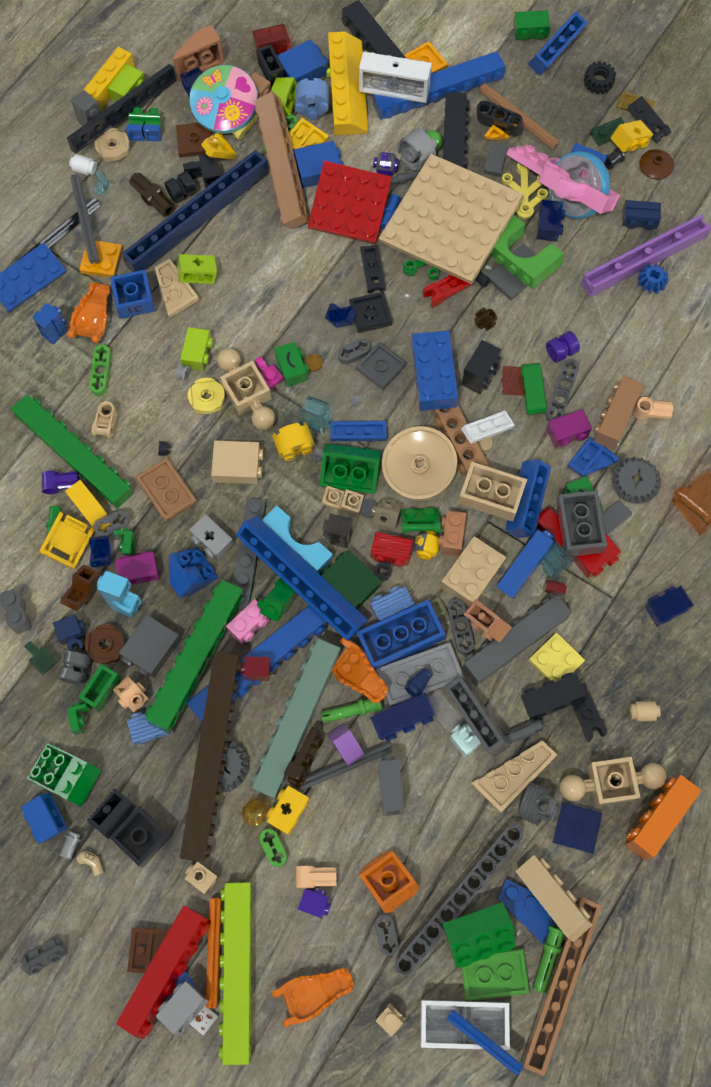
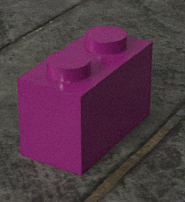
(568, 429)
(138, 568)

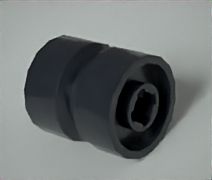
(177, 191)

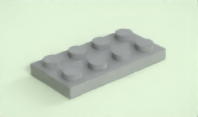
(438, 660)

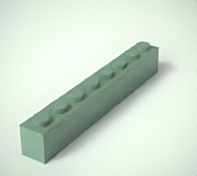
(296, 718)

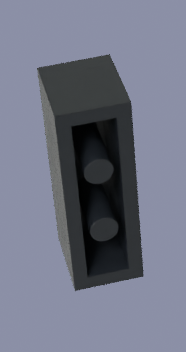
(553, 696)

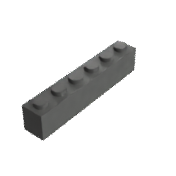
(517, 640)

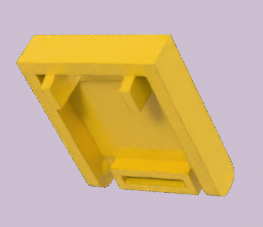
(68, 538)

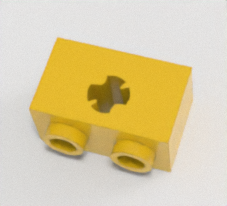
(632, 136)
(297, 804)

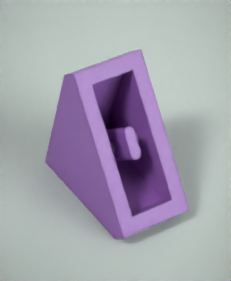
(345, 744)

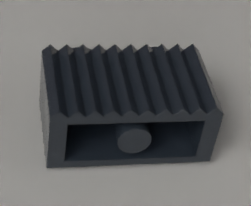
(269, 63)
(111, 813)

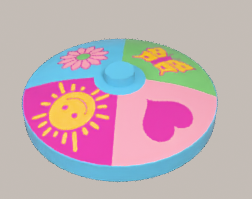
(223, 99)

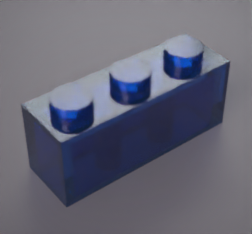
(404, 717)

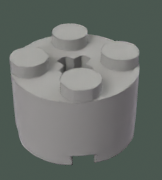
(416, 149)

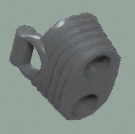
(531, 804)

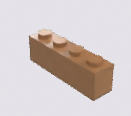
(619, 412)

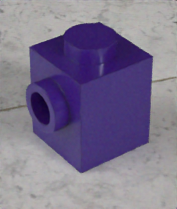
(315, 903)

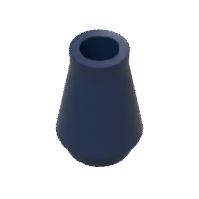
(417, 684)

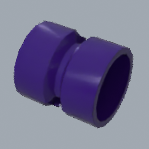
(564, 346)

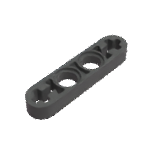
(562, 391)

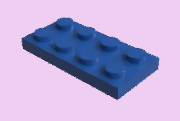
(28, 277)

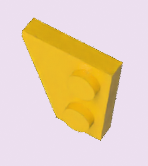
(306, 134)

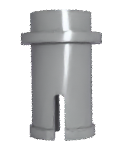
(70, 844)

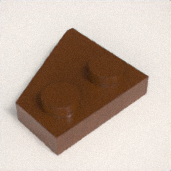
(144, 947)

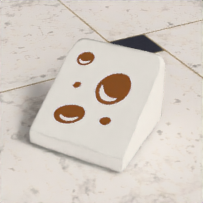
(204, 1020)

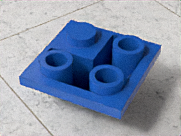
(190, 572)

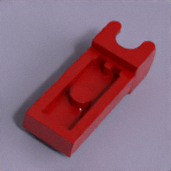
(444, 289)

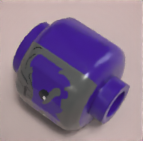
(386, 163)

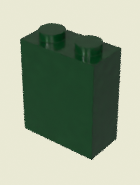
(352, 579)

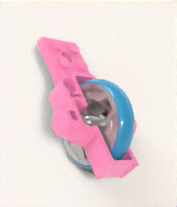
(574, 179)

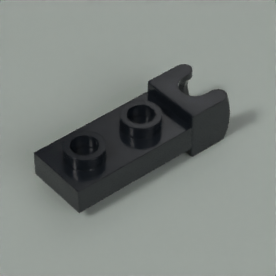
(589, 717)

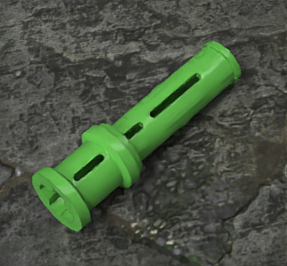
(361, 707)
(552, 948)

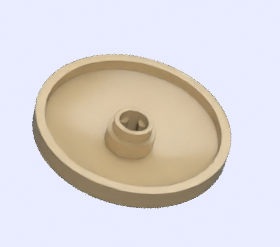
(419, 463)

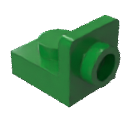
(128, 543)
(75, 719)

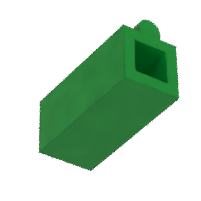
(277, 601)

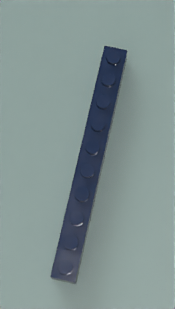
(195, 212)

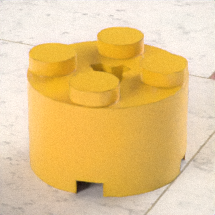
(293, 441)

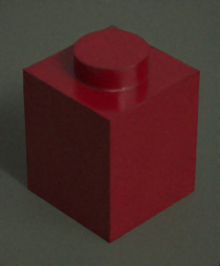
(256, 668)

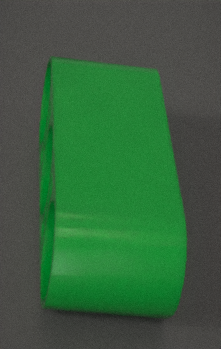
(534, 388)

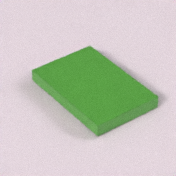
(496, 977)

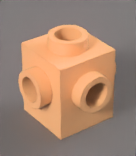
(130, 694)

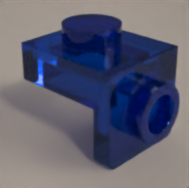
(100, 551)

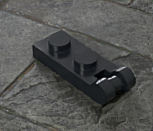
(642, 111)
(372, 268)

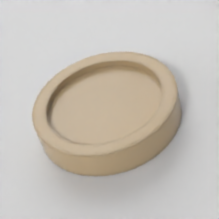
(485, 444)

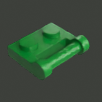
(420, 520)

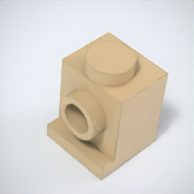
(390, 1020)

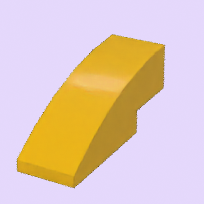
(87, 504)

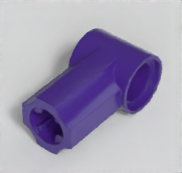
(54, 482)

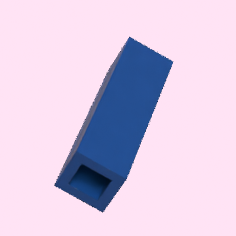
(526, 563)

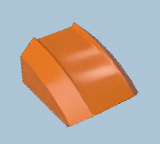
(388, 881)

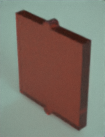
(512, 381)

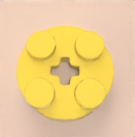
(203, 405)

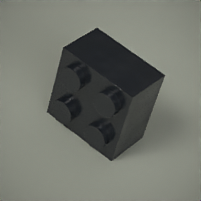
(481, 367)
(140, 837)

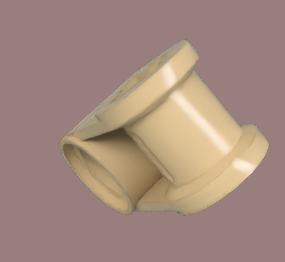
(105, 424)

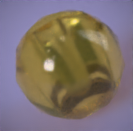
(254, 812)

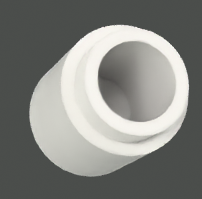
(83, 165)

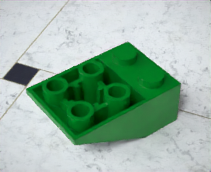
(64, 774)

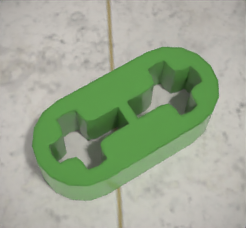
(277, 845)

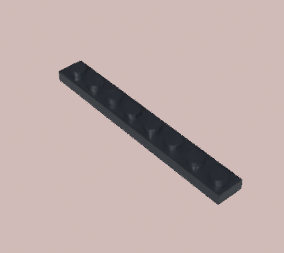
(121, 109)

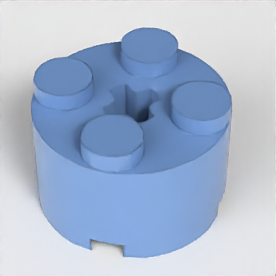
(312, 98)

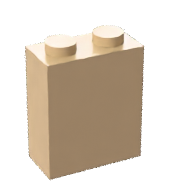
(236, 462)

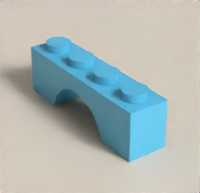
(315, 555)
(117, 594)

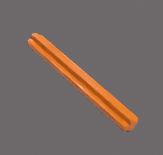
(213, 953)

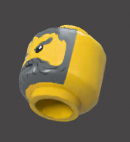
(426, 545)

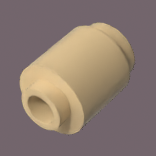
(644, 711)

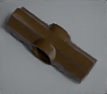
(151, 194)

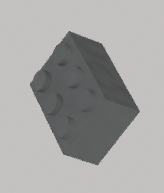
(581, 523)

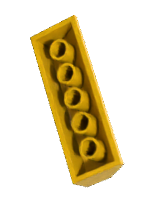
(347, 101)

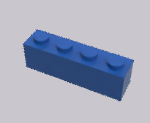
(557, 43)
(531, 501)

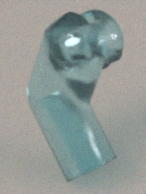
(102, 184)

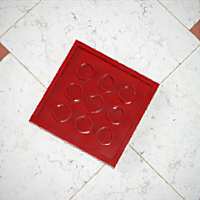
(349, 202)

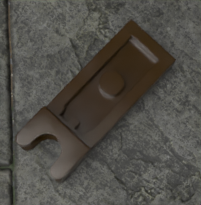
(296, 770)

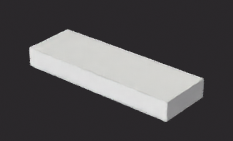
(487, 427)

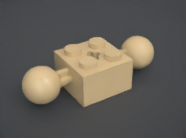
(246, 388)
(621, 770)

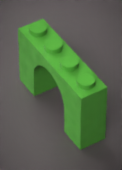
(529, 270)

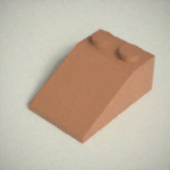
(199, 51)

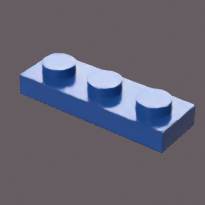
(358, 431)

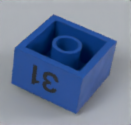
(132, 294)

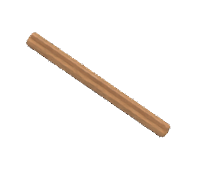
(528, 123)

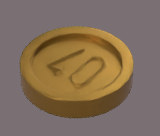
(314, 362)

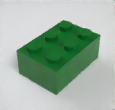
(479, 935)

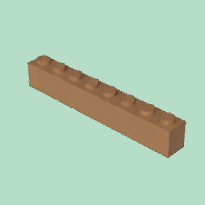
(281, 160)
(558, 995)

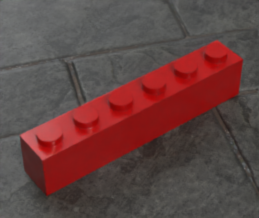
(163, 972)

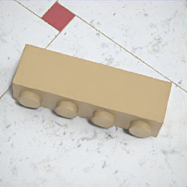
(553, 897)

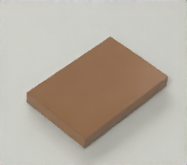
(166, 489)

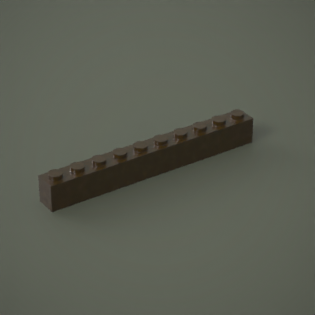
(209, 756)

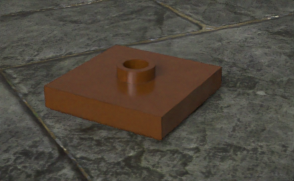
(190, 139)

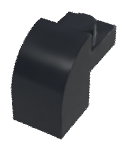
(205, 168)

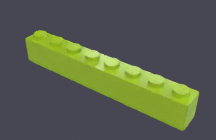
(237, 974)

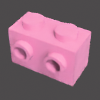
(247, 623)

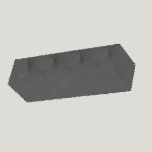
(477, 716)

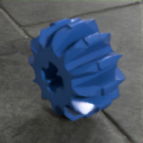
(653, 278)

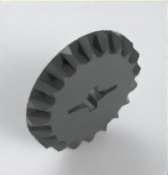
(624, 484)
(236, 764)

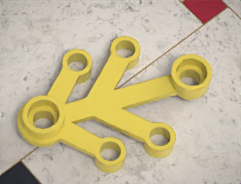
(527, 191)

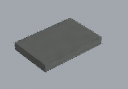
(506, 282)

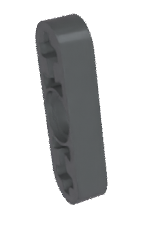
(458, 641)

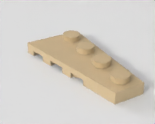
(508, 781)

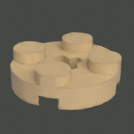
(116, 152)

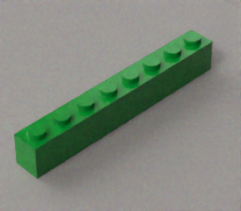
(72, 451)
(195, 656)

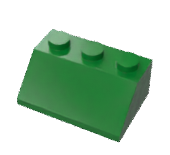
(350, 468)

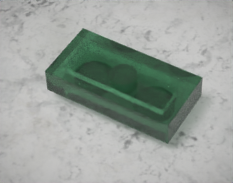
(603, 133)

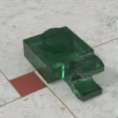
(41, 659)

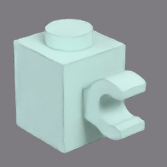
(464, 739)

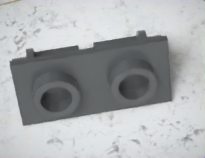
(34, 961)

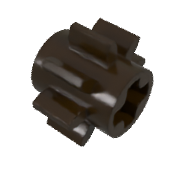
(485, 318)

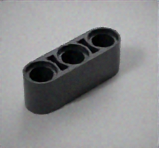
(505, 124)

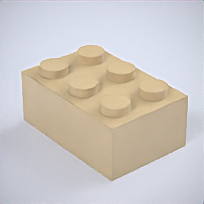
(492, 491)
(473, 572)

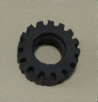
(603, 70)

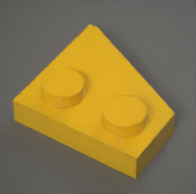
(218, 147)

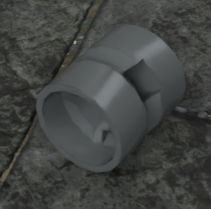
(72, 661)

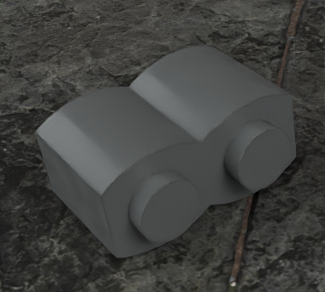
(15, 612)

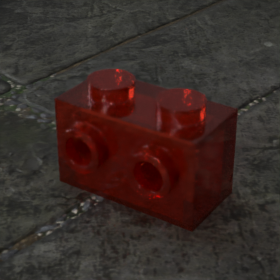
(274, 35)

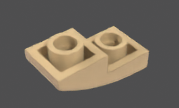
(342, 500)

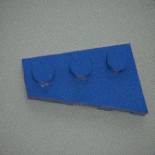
(526, 909)

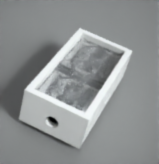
(394, 77)
(488, 1017)

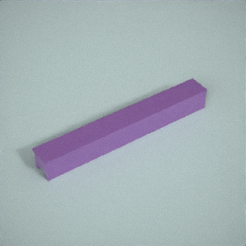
(649, 252)

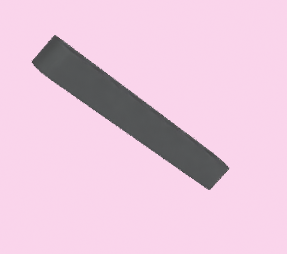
(463, 888)

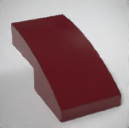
(554, 587)

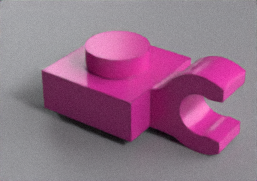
(270, 374)

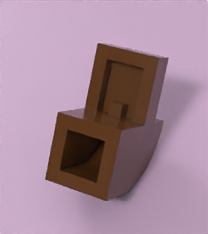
(82, 589)

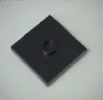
(371, 312)

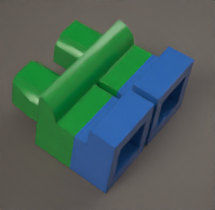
(144, 125)

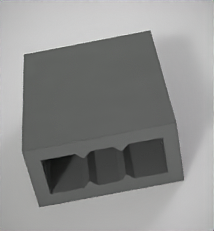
(149, 646)
(390, 786)

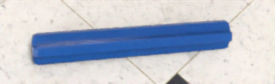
(485, 1042)

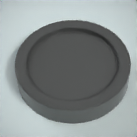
(366, 507)

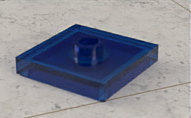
(577, 828)

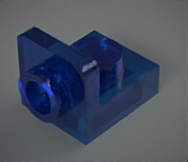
(340, 316)

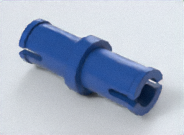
(390, 210)

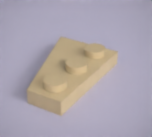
(175, 294)

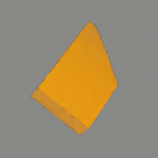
(495, 133)

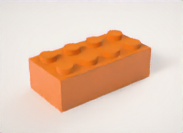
(663, 817)

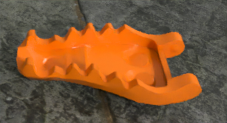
(91, 314)
(357, 672)
(311, 994)

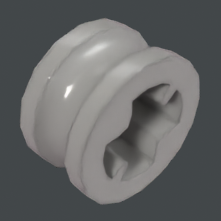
(182, 372)

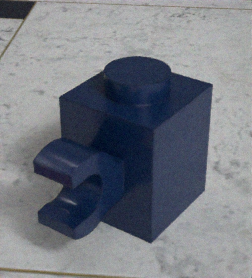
(70, 631)

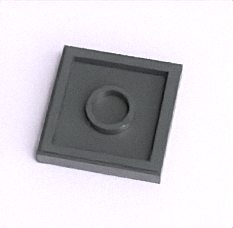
(381, 366)

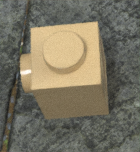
(201, 877)

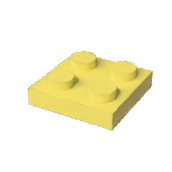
(556, 658)

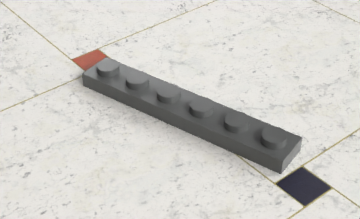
(246, 557)

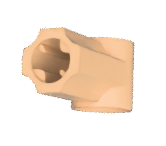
(654, 409)
(311, 877)

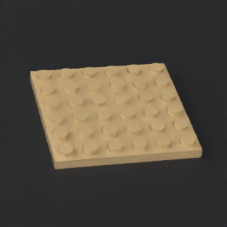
(451, 218)

